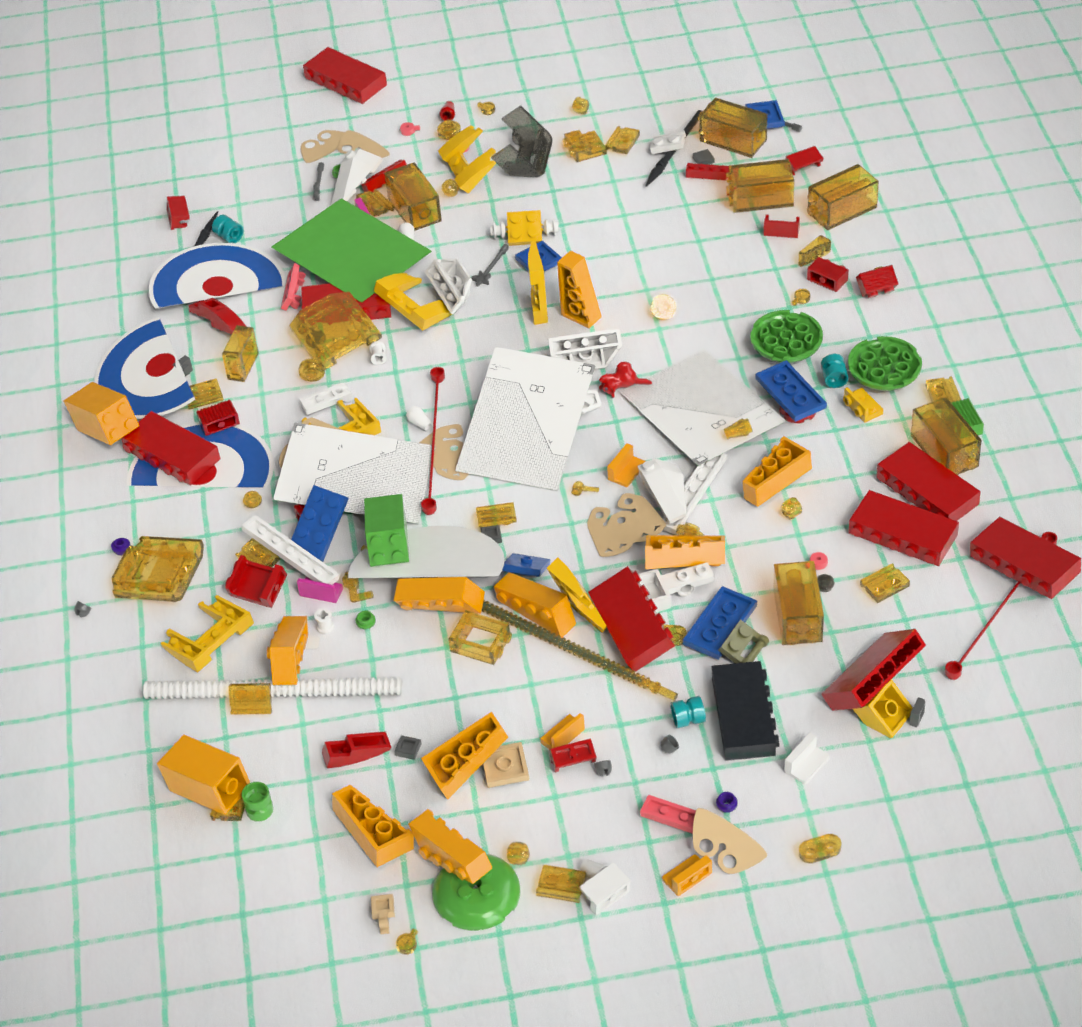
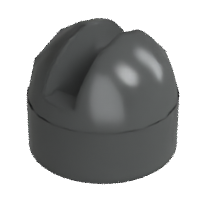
(82, 609)
(669, 744)
(603, 766)

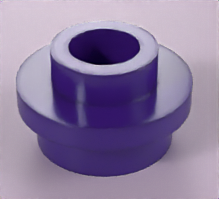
(120, 545)
(726, 797)

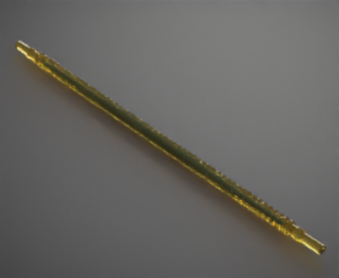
(521, 623)

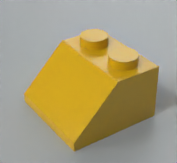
(886, 710)

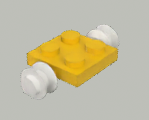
(524, 227)

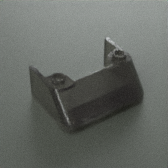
(533, 145)

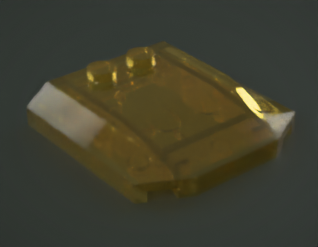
(333, 328)
(157, 568)

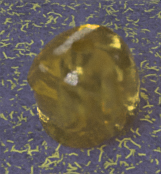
(580, 105)
(454, 188)
(791, 508)
(518, 853)

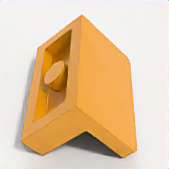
(624, 467)
(564, 731)
(688, 874)

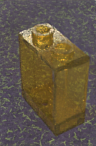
(240, 353)
(461, 646)

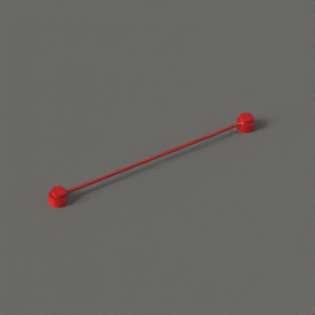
(429, 504)
(953, 668)

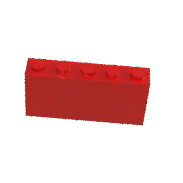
(345, 75)
(373, 306)
(171, 448)
(927, 483)
(903, 527)
(1025, 557)
(632, 618)
(873, 669)

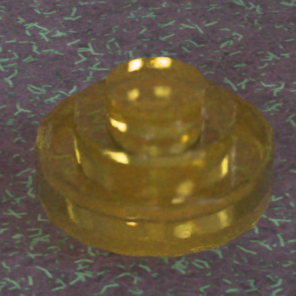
(448, 129)
(663, 307)
(311, 370)
(688, 529)

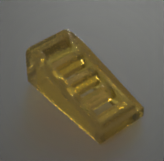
(817, 248)

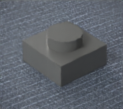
(186, 365)

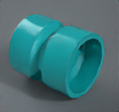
(227, 229)
(834, 370)
(691, 711)

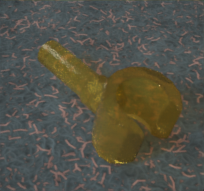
(578, 487)

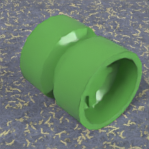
(257, 801)

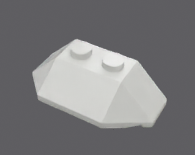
(450, 282)
(590, 348)

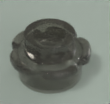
(825, 582)

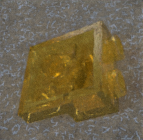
(584, 145)

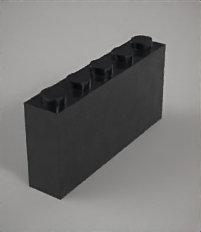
(744, 711)

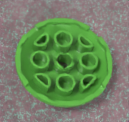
(786, 336)
(885, 363)
(479, 907)

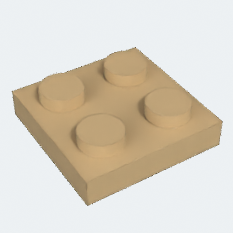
(506, 766)

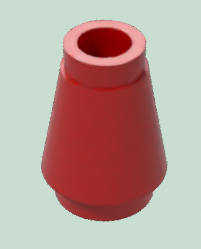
(447, 111)

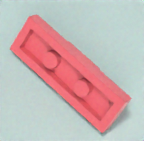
(293, 281)

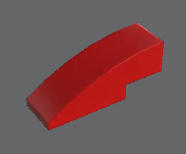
(355, 749)

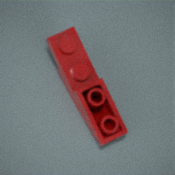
(219, 314)

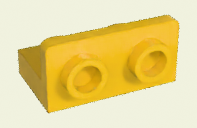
(862, 404)

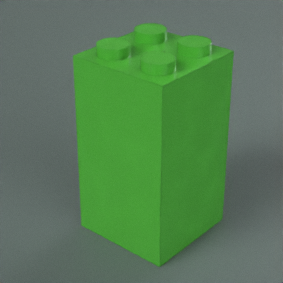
(386, 530)

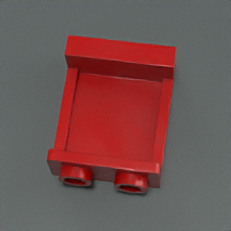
(255, 582)

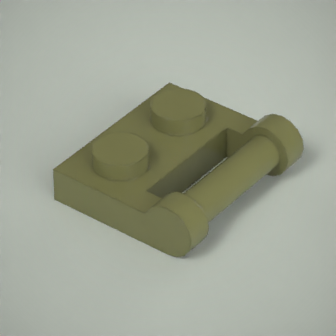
(739, 639)

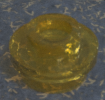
(252, 499)

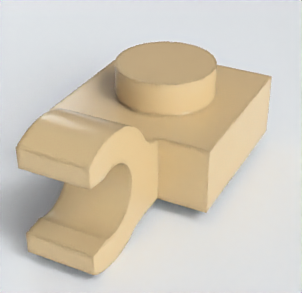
(382, 909)

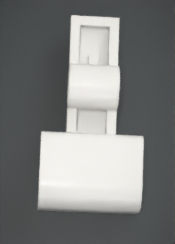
(680, 581)

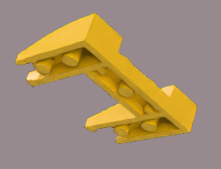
(466, 174)
(537, 280)
(392, 289)
(360, 419)
(576, 593)
(196, 654)

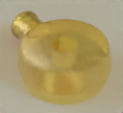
(487, 108)
(801, 296)
(407, 943)

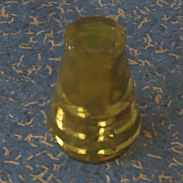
(738, 429)

